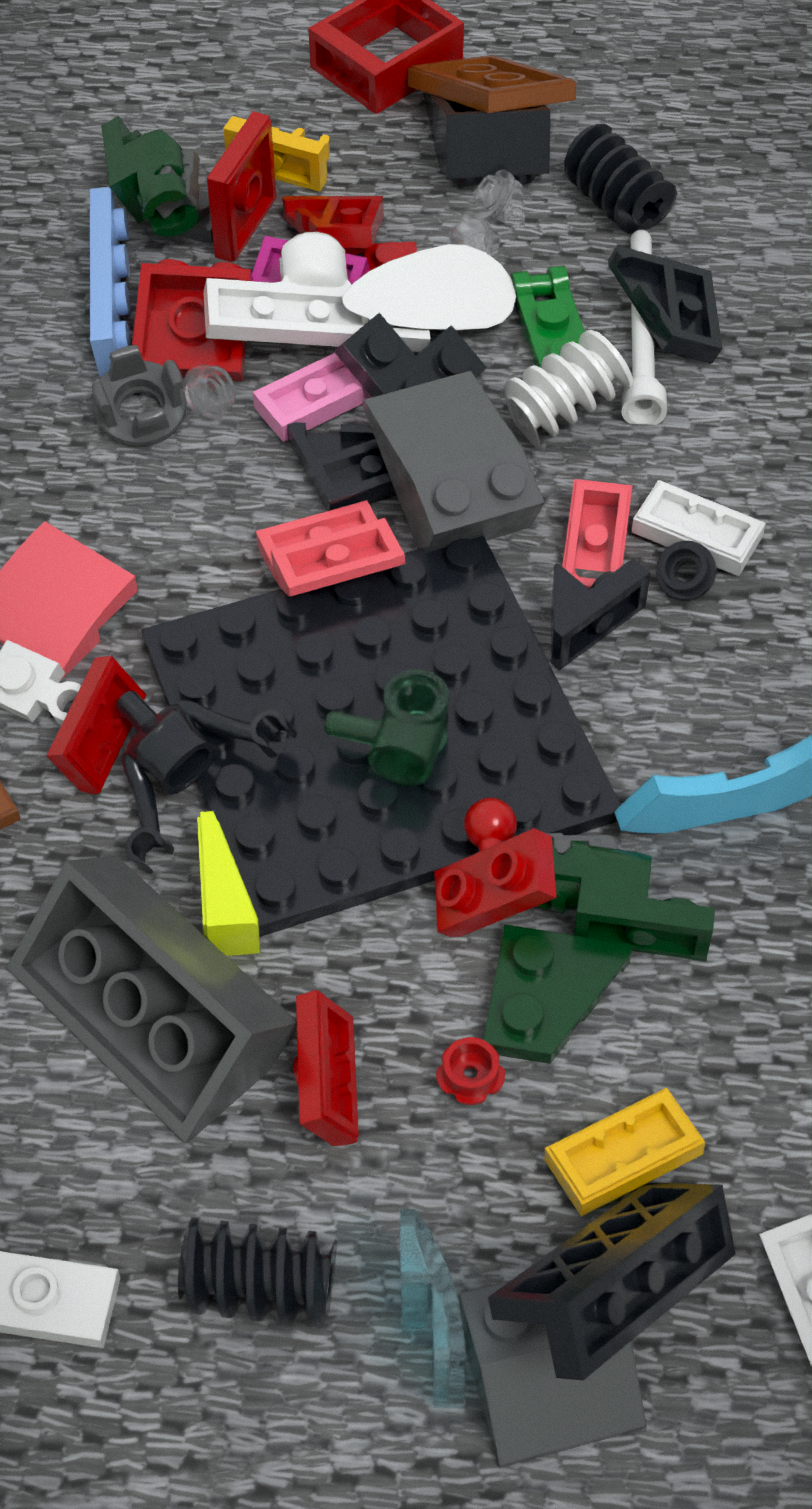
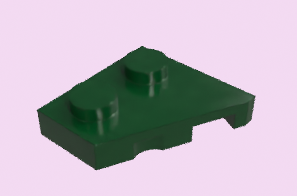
(547, 988)

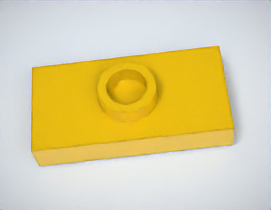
(624, 1151)

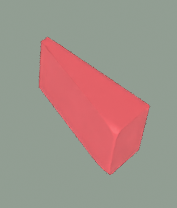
(596, 527)

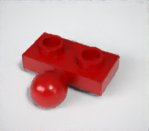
(498, 880)

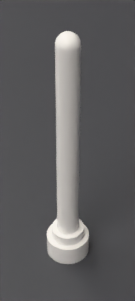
(647, 398)

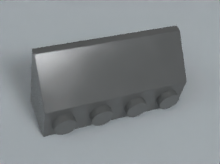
(149, 994)

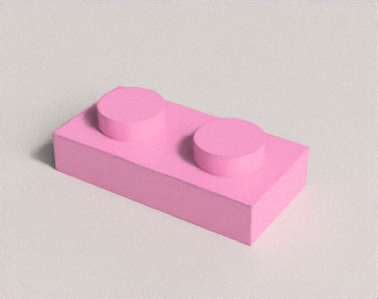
(309, 396)

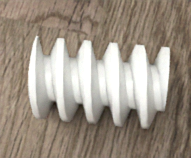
(563, 383)

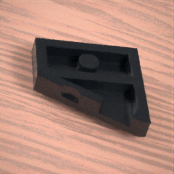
(342, 465)

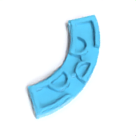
(688, 802)

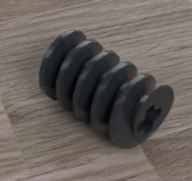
(618, 179)
(256, 1274)

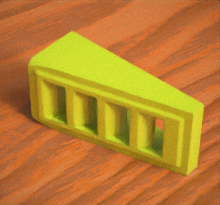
(226, 906)

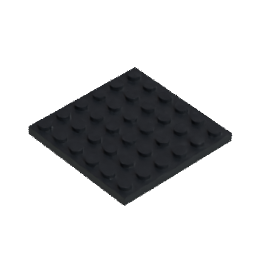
(317, 820)

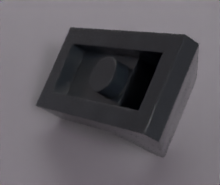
(588, 615)

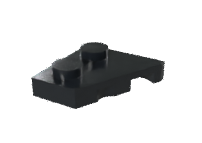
(672, 301)

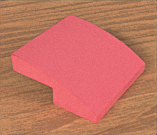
(329, 548)
(59, 596)

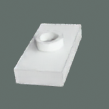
(678, 516)
(56, 1299)

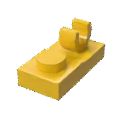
(295, 157)

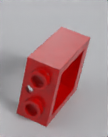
(340, 57)

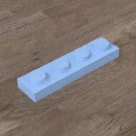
(107, 266)

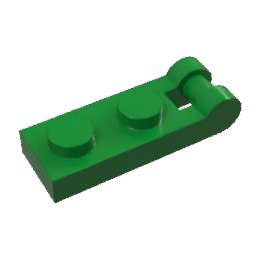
(546, 322)

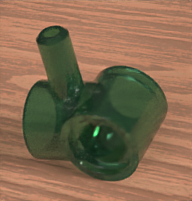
(401, 743)

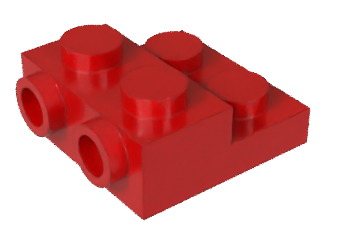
(172, 317)

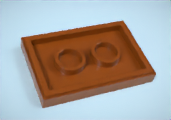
(491, 83)

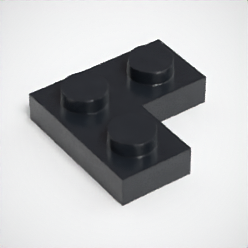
(387, 364)

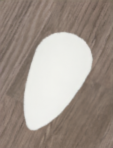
(436, 290)

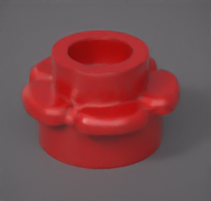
(472, 1054)

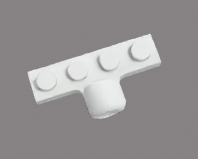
(299, 308)

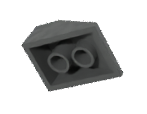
(453, 462)

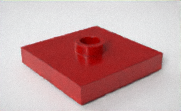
(242, 187)

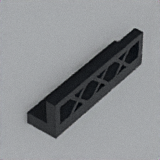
(620, 1273)

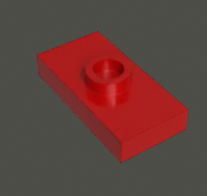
(94, 727)
(326, 1069)

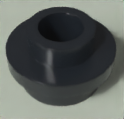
(677, 555)

